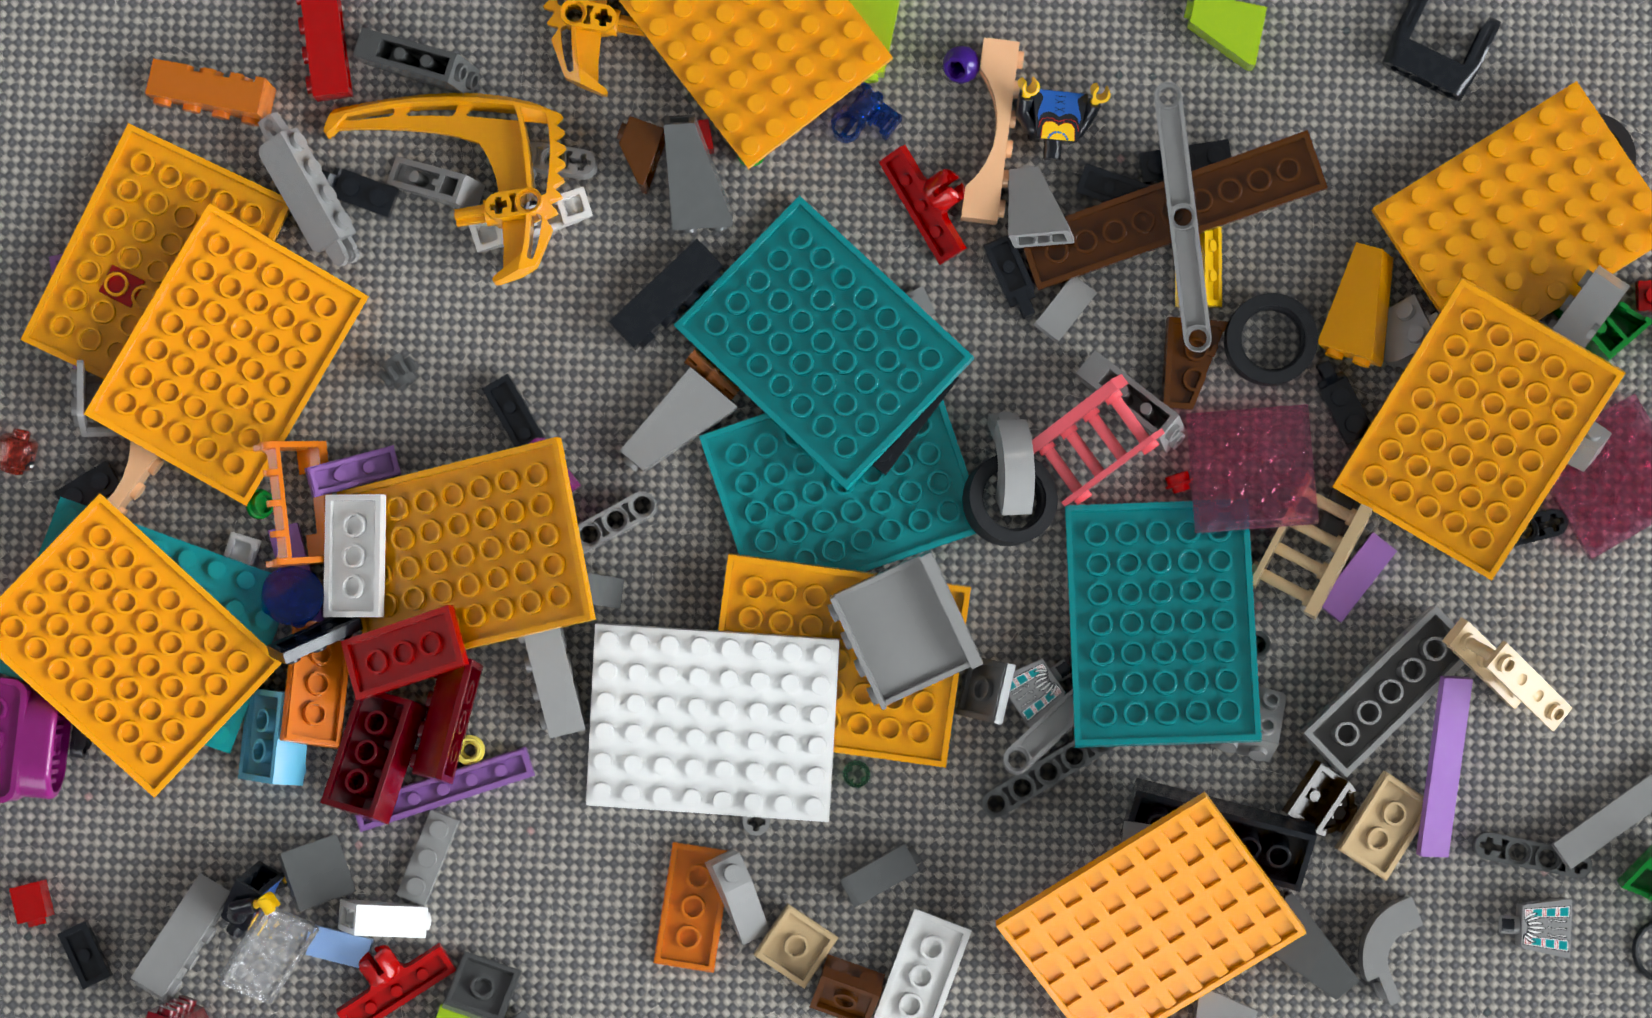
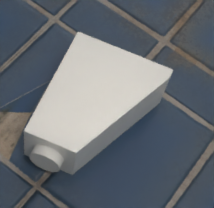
(383, 919)

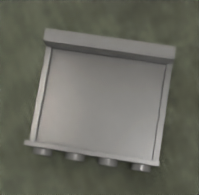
(904, 629)

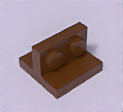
(847, 989)

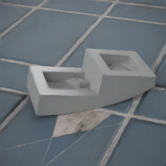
(1065, 309)

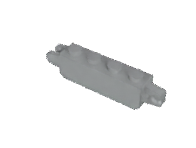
(307, 191)

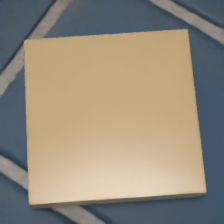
(795, 945)

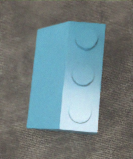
(262, 753)

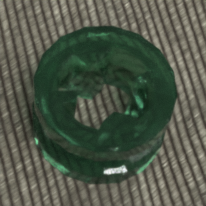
(864, 779)

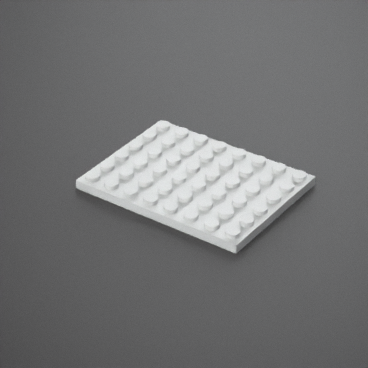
(712, 722)

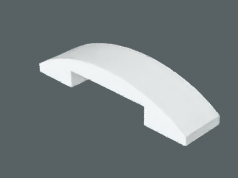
(570, 209)

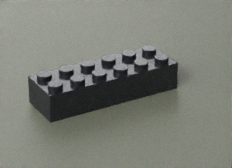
(1275, 841)

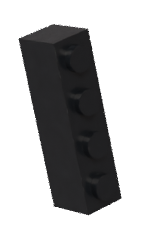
(666, 295)

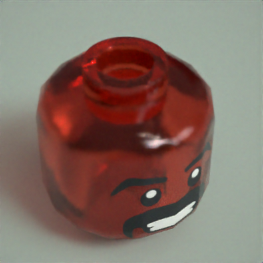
(17, 452)

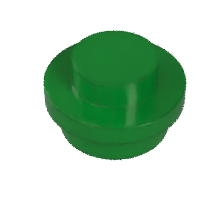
(257, 505)

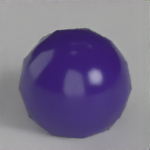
(961, 64)

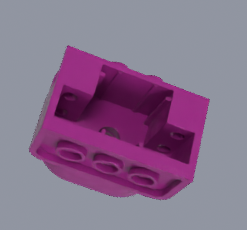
(31, 743)

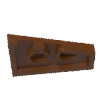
(1184, 369)

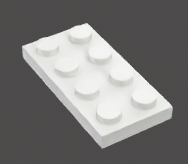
(354, 555)
(923, 968)

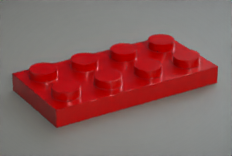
(404, 652)

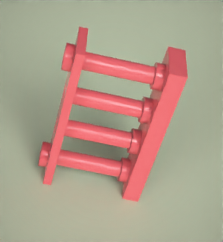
(1089, 411)

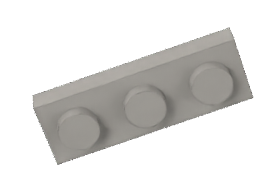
(428, 857)

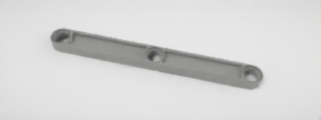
(1181, 196)
(1043, 734)

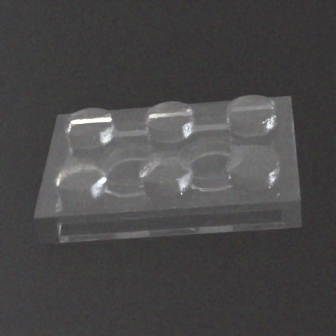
(268, 954)

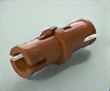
(711, 373)

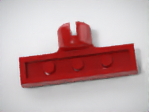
(927, 201)
(394, 982)

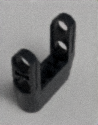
(1430, 67)

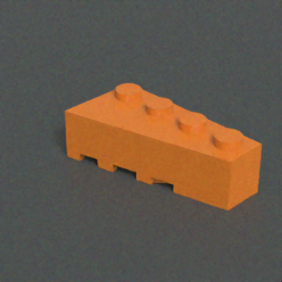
(210, 91)

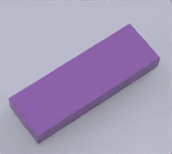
(352, 471)
(1358, 576)

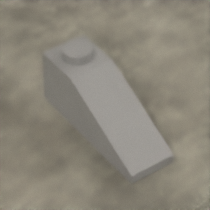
(435, 183)
(738, 895)

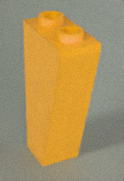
(1360, 309)

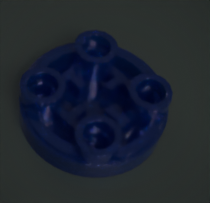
(292, 596)

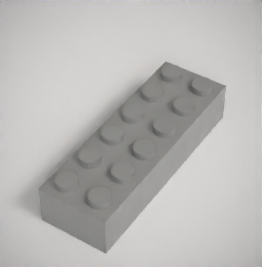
(1384, 693)

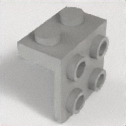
(84, 391)
(1271, 712)

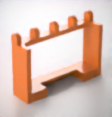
(308, 455)

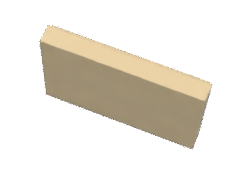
(1383, 826)

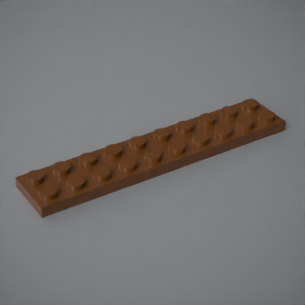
(1140, 219)

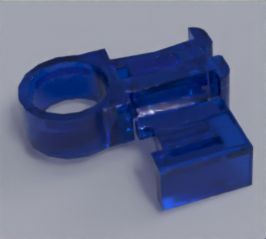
(869, 111)

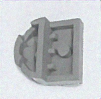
(1405, 331)

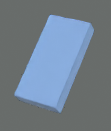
(339, 946)

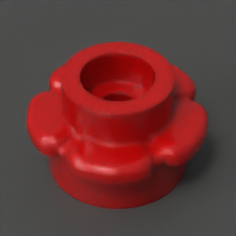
(1178, 482)

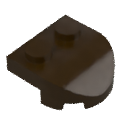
(1323, 799)

